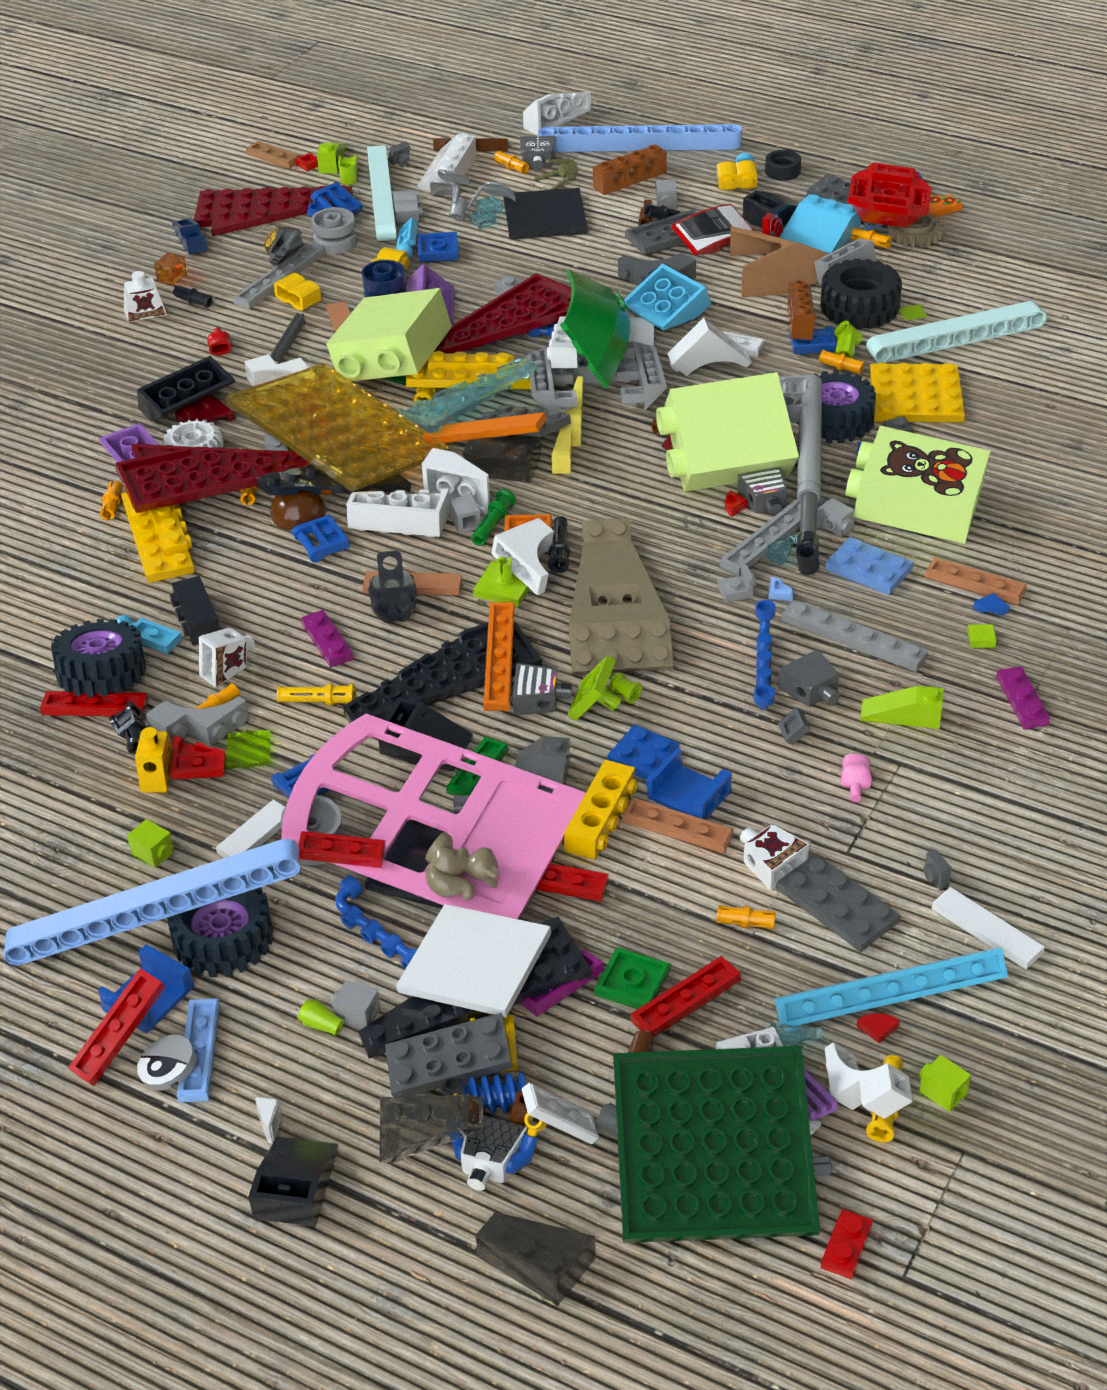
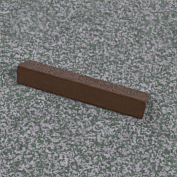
(482, 144)

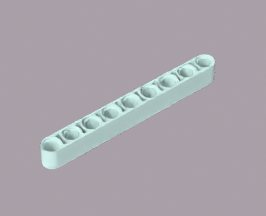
(381, 193)
(956, 332)

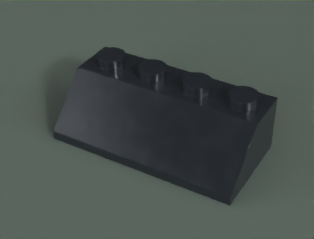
(182, 388)

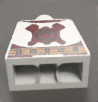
(142, 298)
(223, 655)
(772, 853)

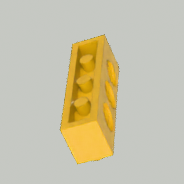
(600, 810)

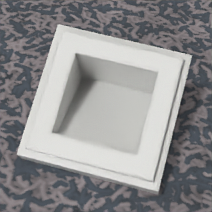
(269, 1116)

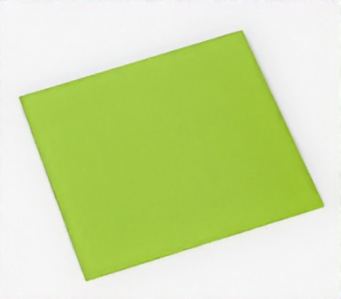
(912, 312)

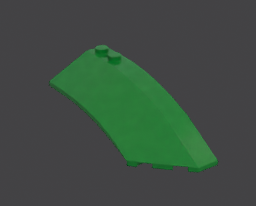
(597, 325)

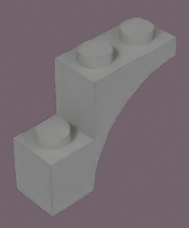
(204, 723)

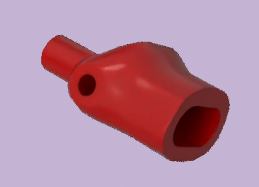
(219, 342)

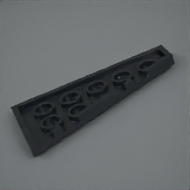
(314, 480)

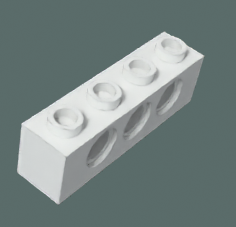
(561, 350)

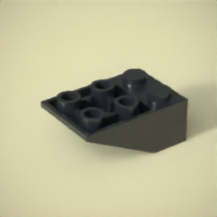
(761, 203)
(424, 720)
(292, 1181)

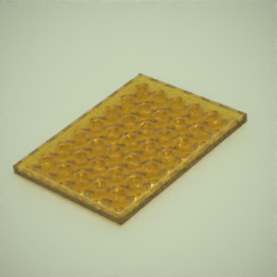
(336, 426)

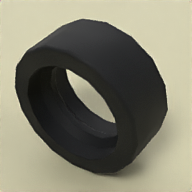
(783, 165)

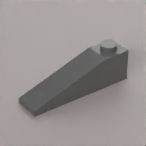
(547, 758)

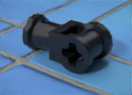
(129, 725)

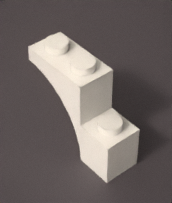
(266, 369)
(879, 1089)

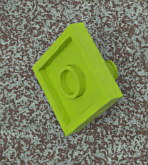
(500, 584)
(594, 689)

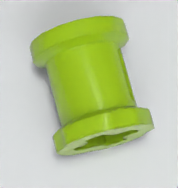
(629, 690)

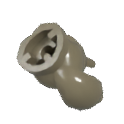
(449, 863)

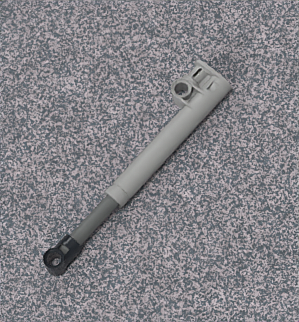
(805, 407)

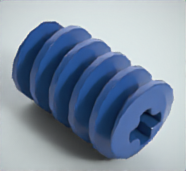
(496, 1093)

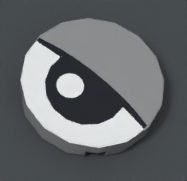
(166, 1062)

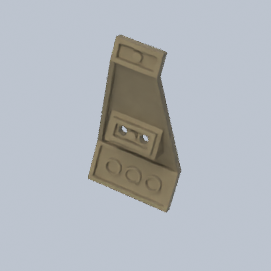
(631, 632)

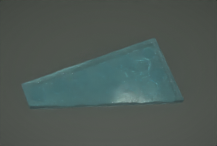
(465, 397)

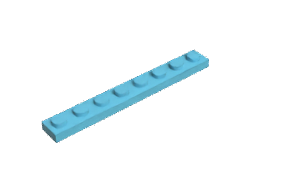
(891, 987)

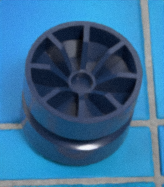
(383, 278)

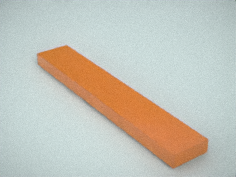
(491, 428)
(499, 656)

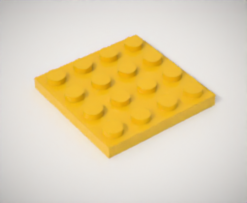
(917, 392)

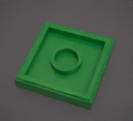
(632, 978)

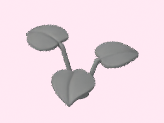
(459, 203)

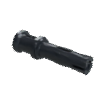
(559, 549)

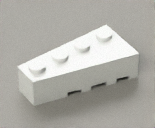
(399, 512)

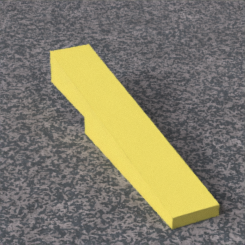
(569, 435)

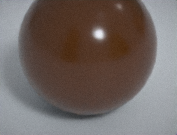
(293, 510)

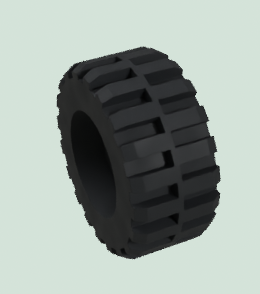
(861, 293)

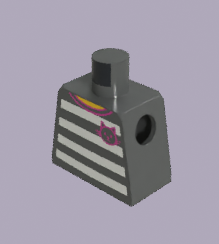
(764, 490)
(537, 689)

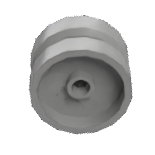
(334, 230)
(323, 818)

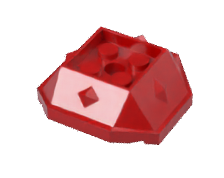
(889, 195)

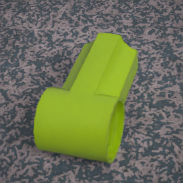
(848, 339)

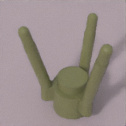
(567, 169)

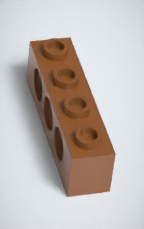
(629, 169)
(800, 310)

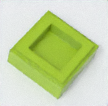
(981, 636)

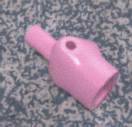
(856, 775)

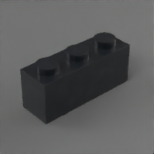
(193, 608)

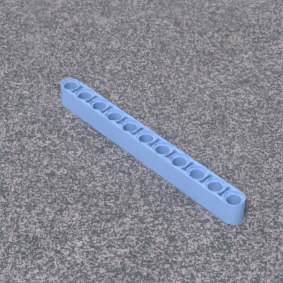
(640, 137)
(152, 902)

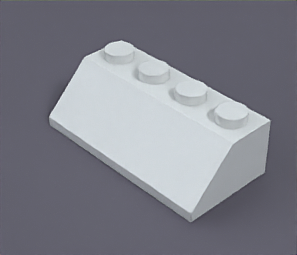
(454, 156)

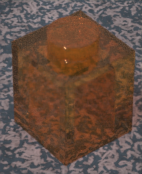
(170, 268)

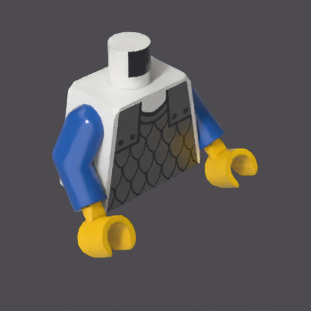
(496, 1150)

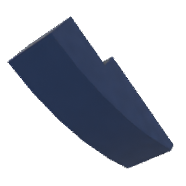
(190, 235)

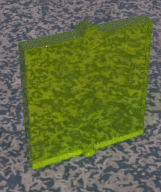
(248, 749)

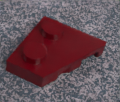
(205, 409)

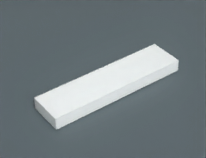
(988, 927)

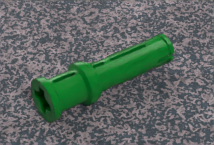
(496, 511)

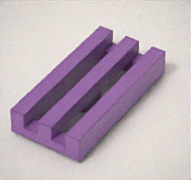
(819, 1098)

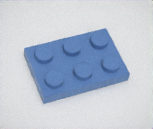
(869, 565)

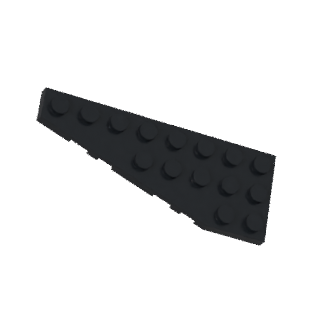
(441, 675)

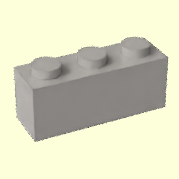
(857, 249)

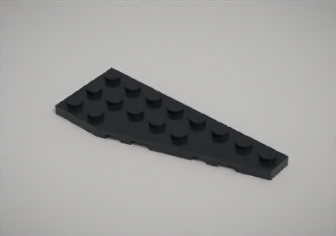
(557, 965)

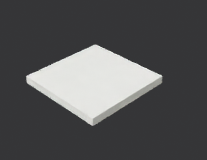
(474, 960)

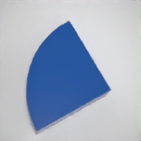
(991, 603)

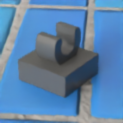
(399, 154)

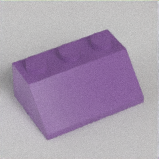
(425, 279)
(119, 443)

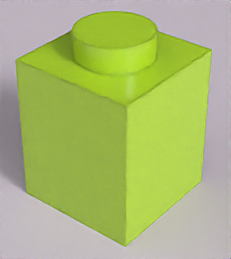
(150, 843)
(944, 1082)

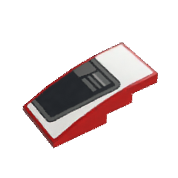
(709, 229)

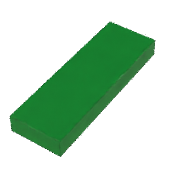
(464, 781)

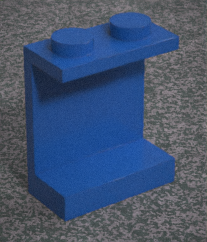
(687, 789)
(165, 969)

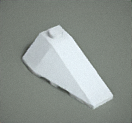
(555, 110)

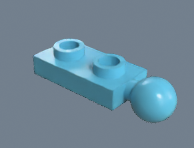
(407, 237)
(153, 634)

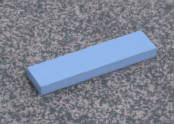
(202, 1033)

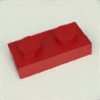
(846, 1244)

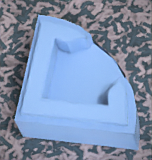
(779, 590)

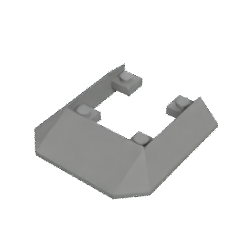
(638, 363)

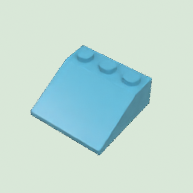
(821, 223)
(668, 298)

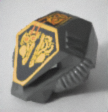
(282, 243)

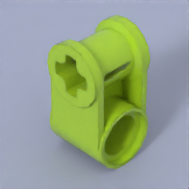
(348, 169)

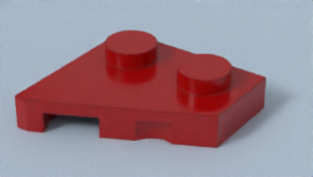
(196, 760)

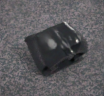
(392, 591)

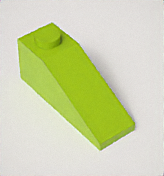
(328, 156)
(909, 707)

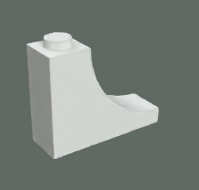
(704, 346)
(524, 547)

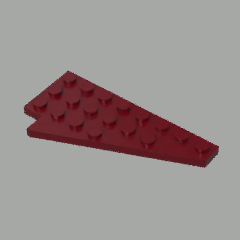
(246, 208)
(517, 311)
(181, 474)

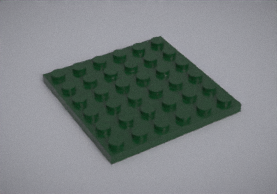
(714, 1145)

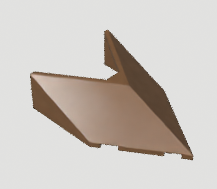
(773, 272)

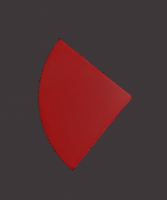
(734, 503)
(878, 1025)

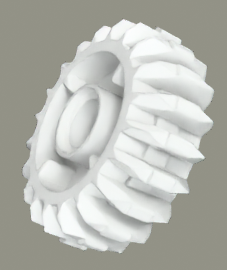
(194, 434)

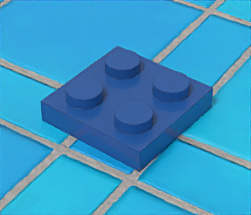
(437, 247)
(642, 750)

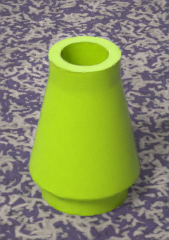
(319, 1017)

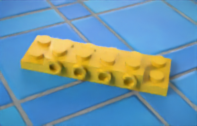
(451, 369)
(160, 541)

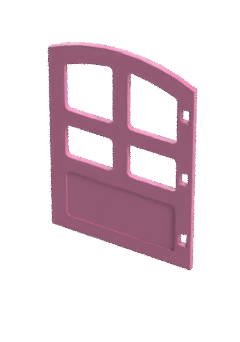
(500, 814)

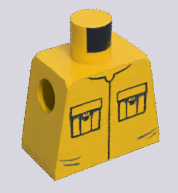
(153, 748)

